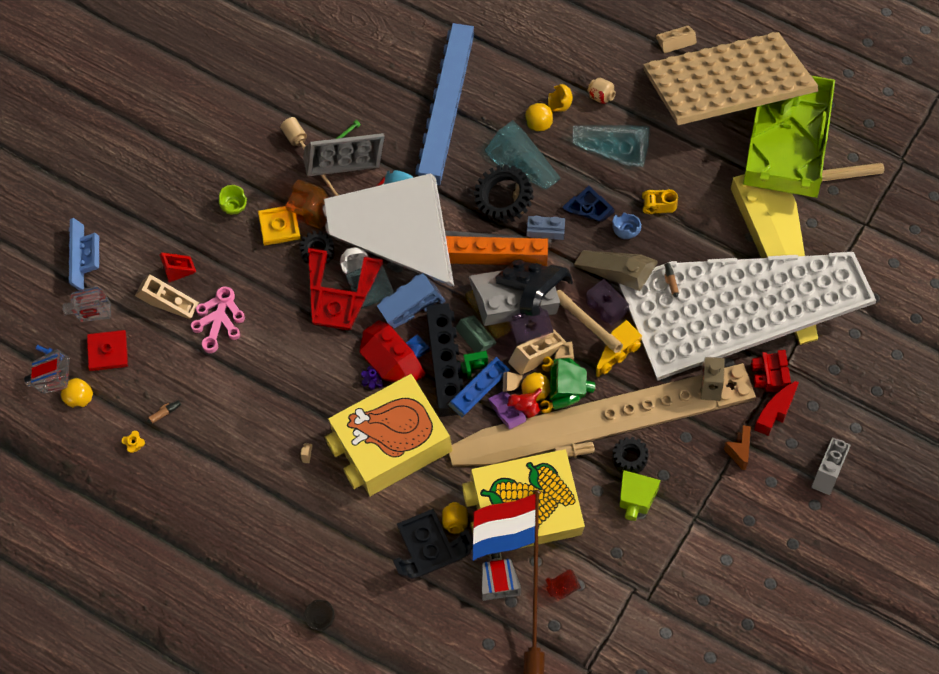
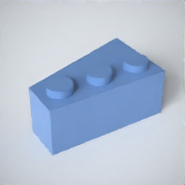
(409, 300)

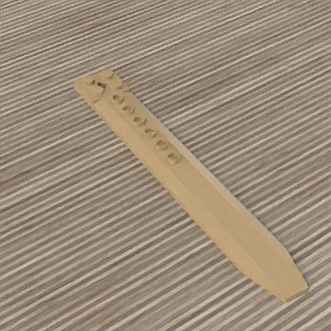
(599, 419)

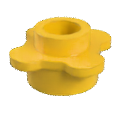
(133, 447)

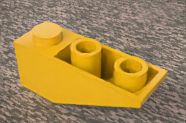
(631, 341)

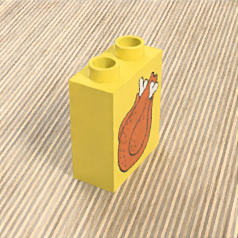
(388, 436)

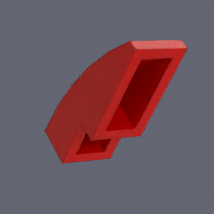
(776, 409)

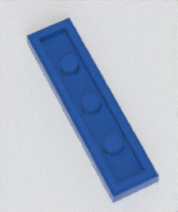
(478, 387)

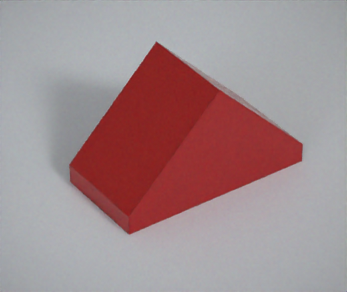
(177, 266)

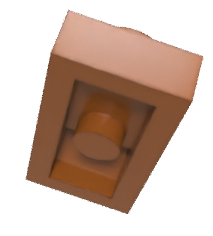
(740, 450)

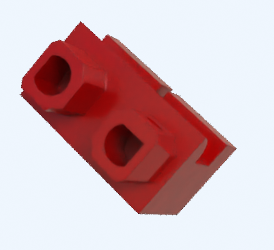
(774, 371)

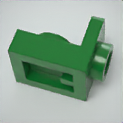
(474, 360)

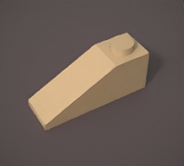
(166, 297)
(531, 354)

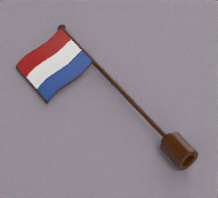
(505, 529)

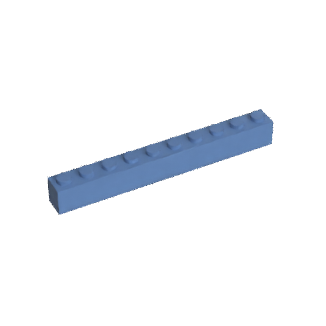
(446, 101)

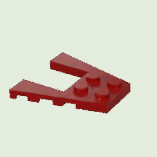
(334, 306)

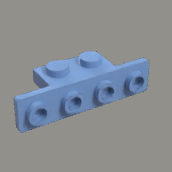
(82, 254)

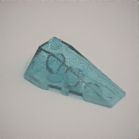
(619, 142)
(515, 148)

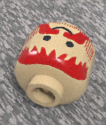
(601, 90)

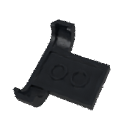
(534, 280)
(429, 546)

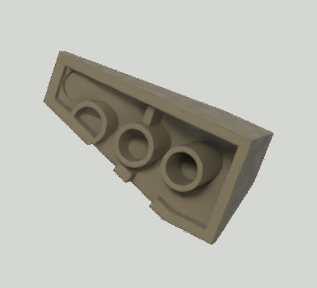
(622, 268)

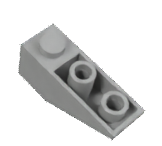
(831, 466)

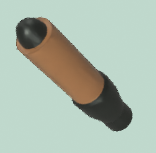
(670, 279)
(164, 410)

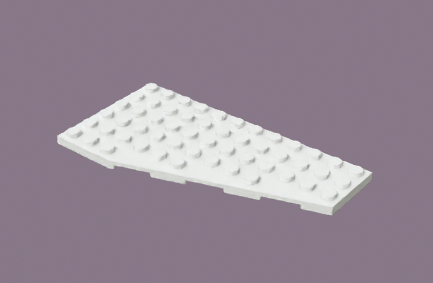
(740, 304)

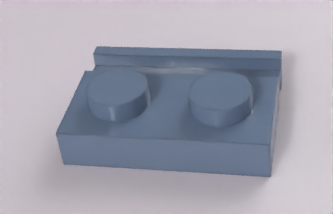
(546, 227)

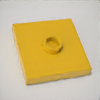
(278, 225)

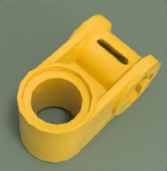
(659, 201)

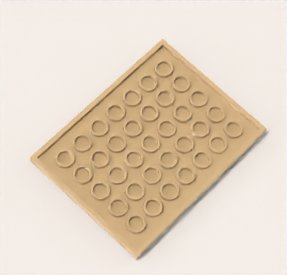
(729, 78)

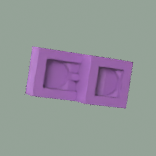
(508, 414)

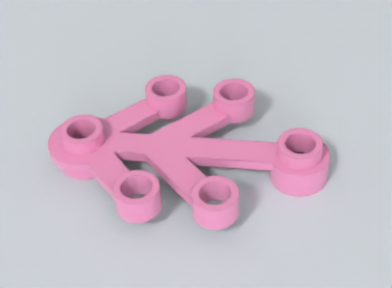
(218, 317)

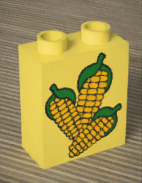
(516, 479)

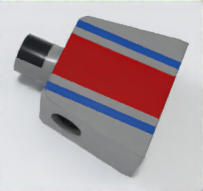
(499, 578)

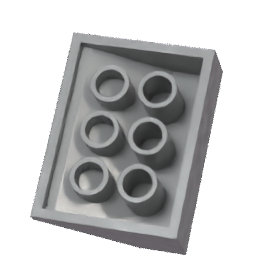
(343, 154)
(500, 302)

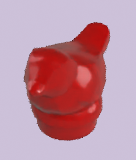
(525, 403)

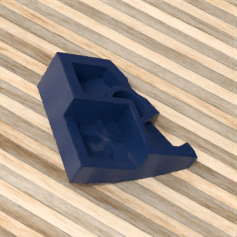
(589, 205)

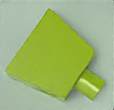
(637, 494)

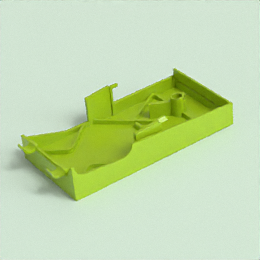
(791, 142)

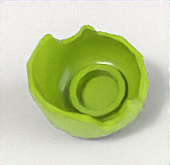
(232, 199)

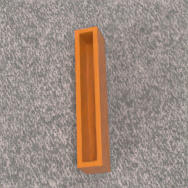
(496, 250)

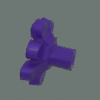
(372, 378)

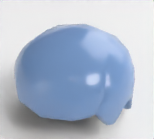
(626, 226)

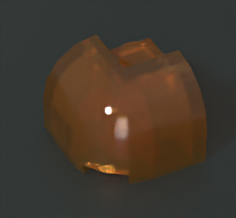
(308, 201)

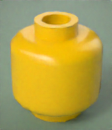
(455, 518)

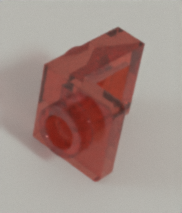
(562, 585)

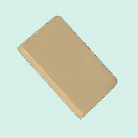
(676, 39)

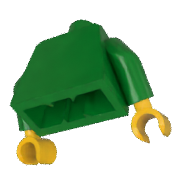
(567, 383)

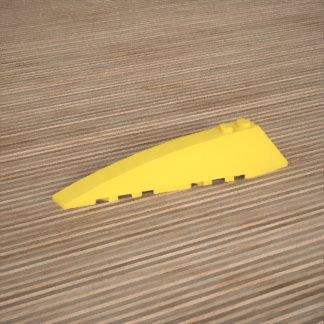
(773, 226)

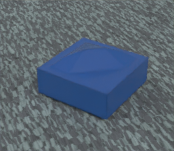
(418, 346)

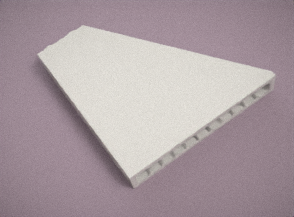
(395, 223)

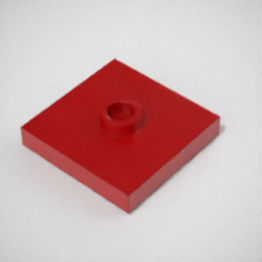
(107, 350)

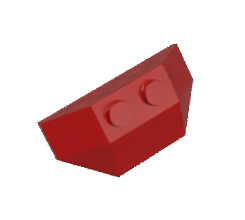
(389, 353)

